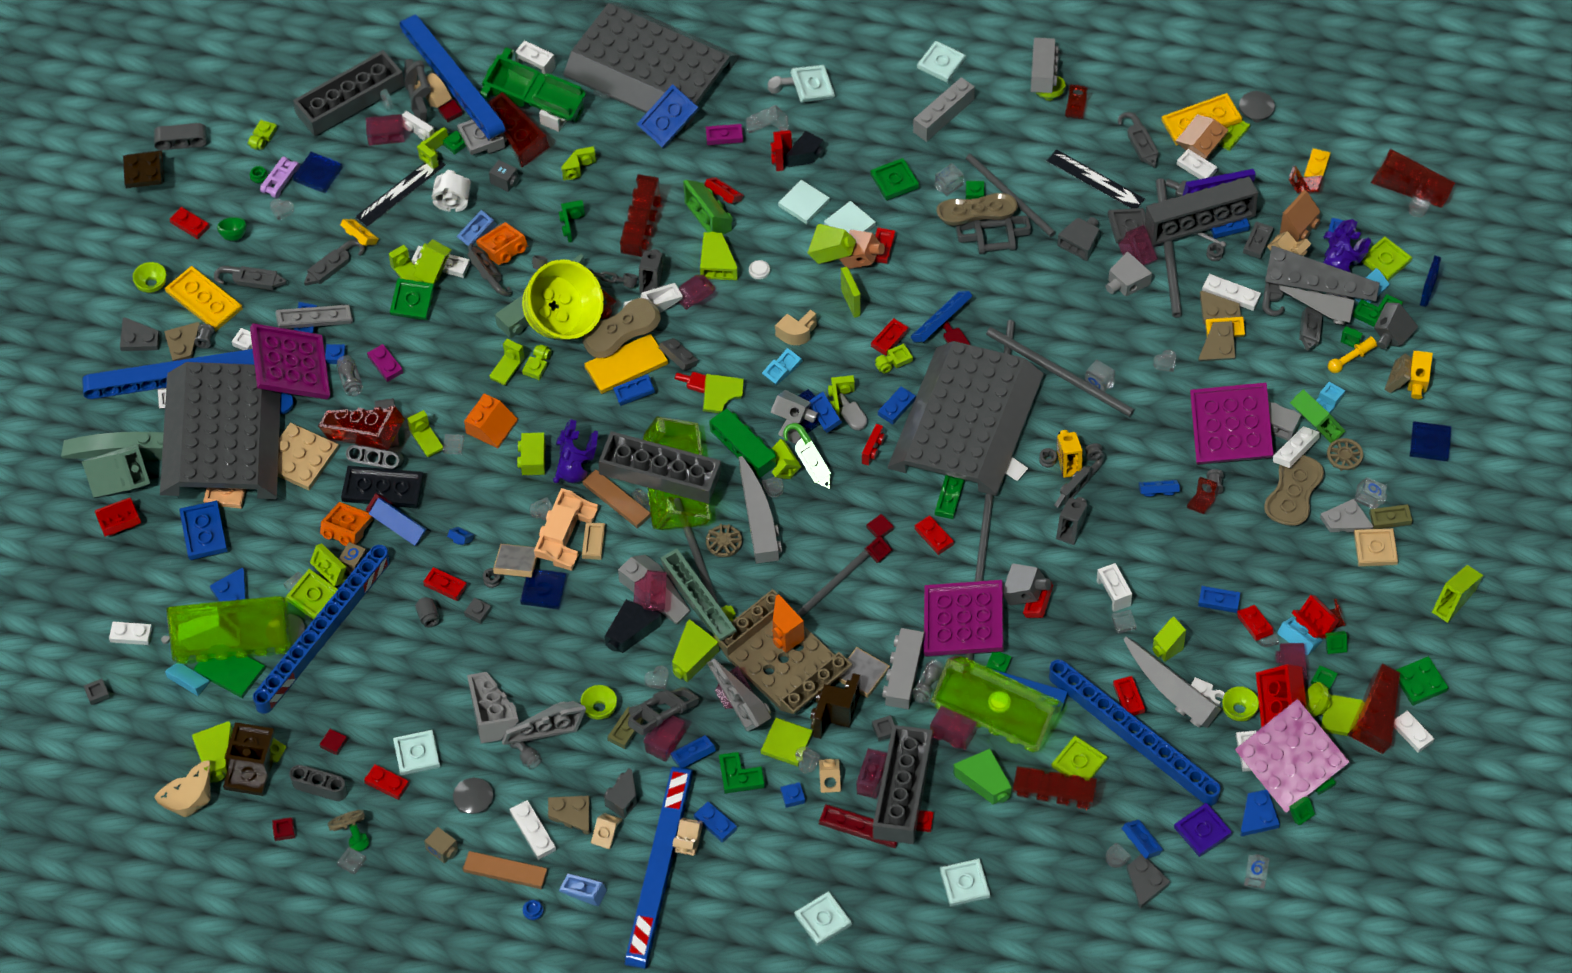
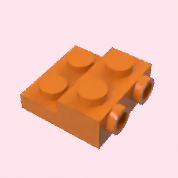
(502, 243)
(345, 524)

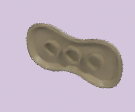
(961, 211)
(635, 319)
(1290, 499)

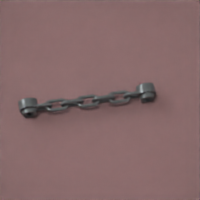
(628, 278)

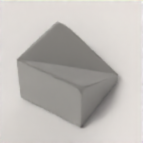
(793, 435)

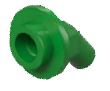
(358, 840)

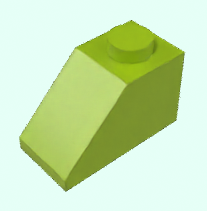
(1169, 640)

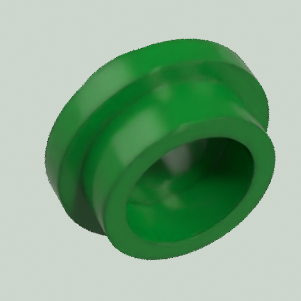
(258, 170)

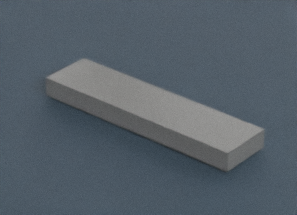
(313, 316)

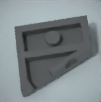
(138, 337)
(1146, 880)

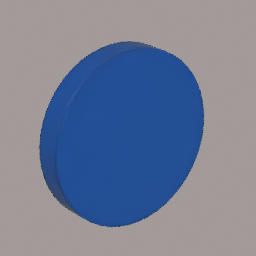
(286, 403)

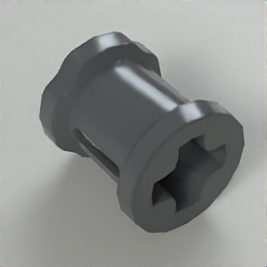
(204, 336)
(1216, 476)

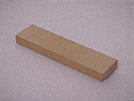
(616, 499)
(505, 870)

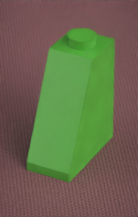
(1317, 416)
(984, 777)

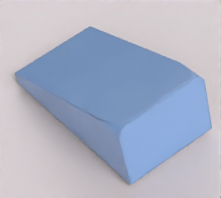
(476, 228)
(583, 889)

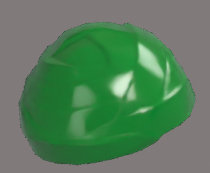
(232, 228)

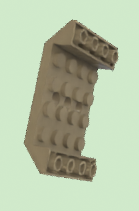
(792, 682)

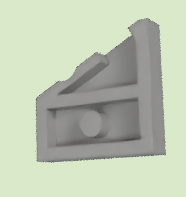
(1346, 518)

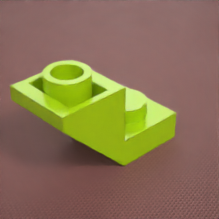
(579, 157)

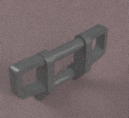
(416, 96)
(978, 235)
(668, 697)

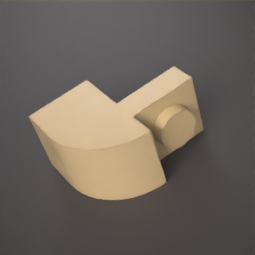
(438, 94)
(1287, 242)
(794, 331)
(688, 836)

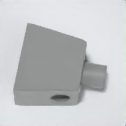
(1128, 276)
(786, 405)

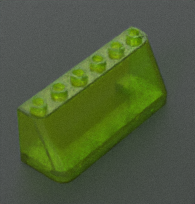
(686, 437)
(229, 629)
(996, 702)

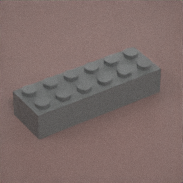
(348, 93)
(1201, 210)
(659, 467)
(903, 784)

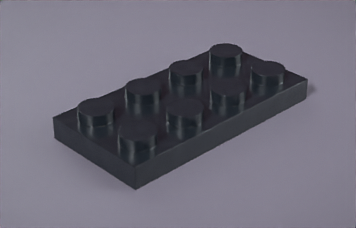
(396, 486)

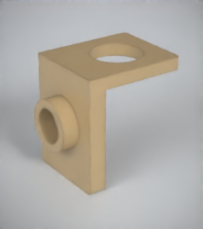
(829, 768)
(605, 830)

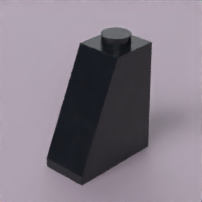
(631, 626)

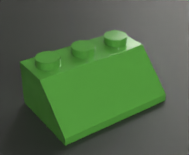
(706, 208)

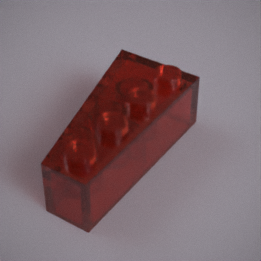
(521, 133)
(1412, 179)
(641, 216)
(1376, 713)
(1055, 787)

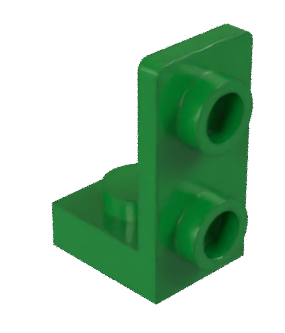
(570, 210)

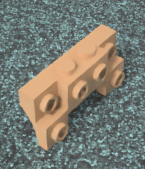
(559, 527)

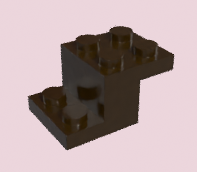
(143, 169)
(835, 705)
(249, 759)

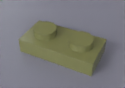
(1390, 516)
(622, 733)

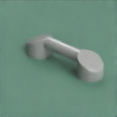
(775, 83)

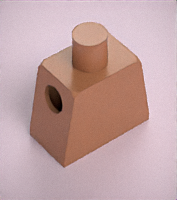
(864, 251)

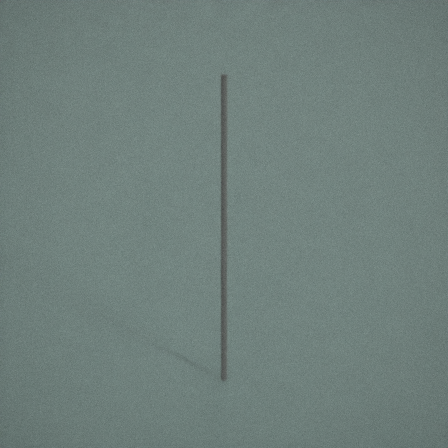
(988, 504)

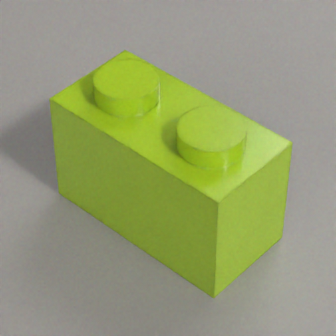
(432, 261)
(532, 454)

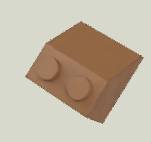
(1202, 136)
(1300, 217)

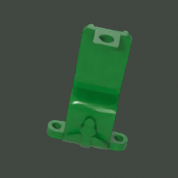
(530, 86)

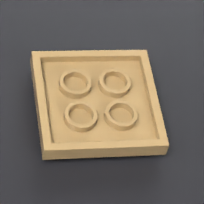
(303, 456)

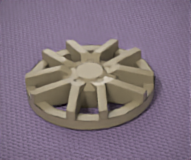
(1345, 454)
(723, 540)
(346, 819)

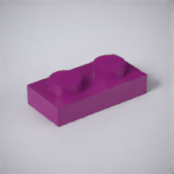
(724, 134)
(385, 363)

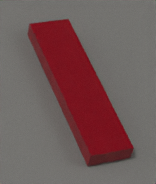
(851, 824)

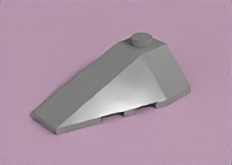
(1332, 306)
(636, 568)
(744, 702)
(491, 708)
(553, 721)

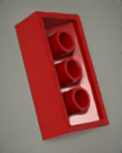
(1279, 689)

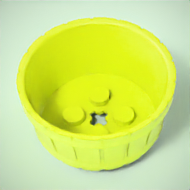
(575, 293)

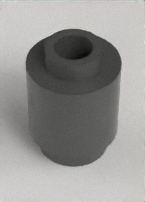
(427, 612)

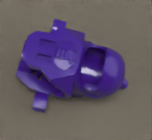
(1340, 252)
(571, 458)

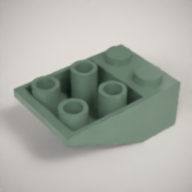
(116, 471)

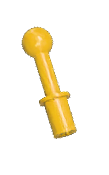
(1336, 365)

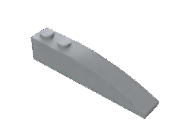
(760, 519)
(1177, 690)

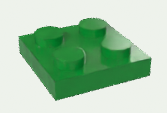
(894, 179)
(412, 299)
(1421, 681)

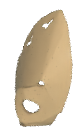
(192, 793)

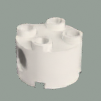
(451, 191)

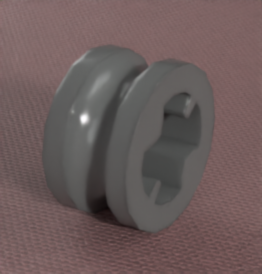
(1219, 249)
(1092, 450)
(1046, 453)
(491, 583)

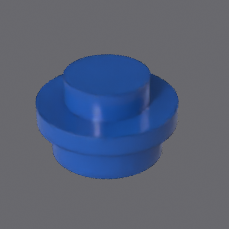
(532, 910)

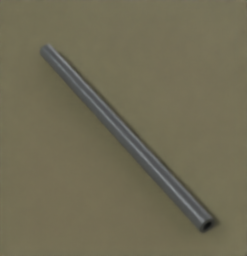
(1169, 258)
(1059, 371)

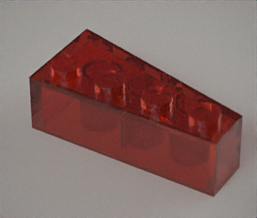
(363, 427)

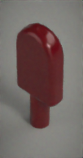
(953, 334)

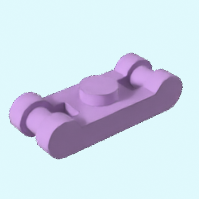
(279, 177)

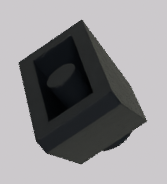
(805, 150)

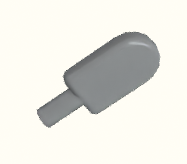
(852, 413)

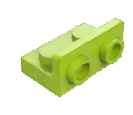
(328, 565)

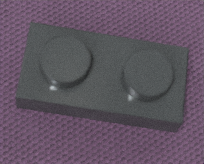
(1258, 240)
(678, 354)

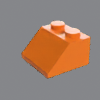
(490, 421)
(787, 626)

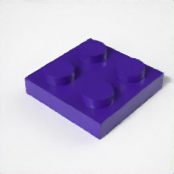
(1202, 829)

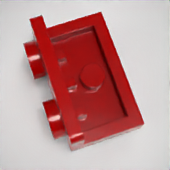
(780, 147)
(117, 517)
(1316, 617)

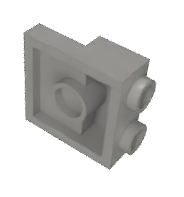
(477, 141)

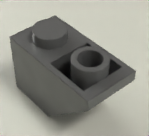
(622, 796)

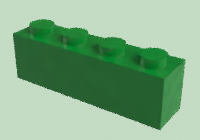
(743, 442)

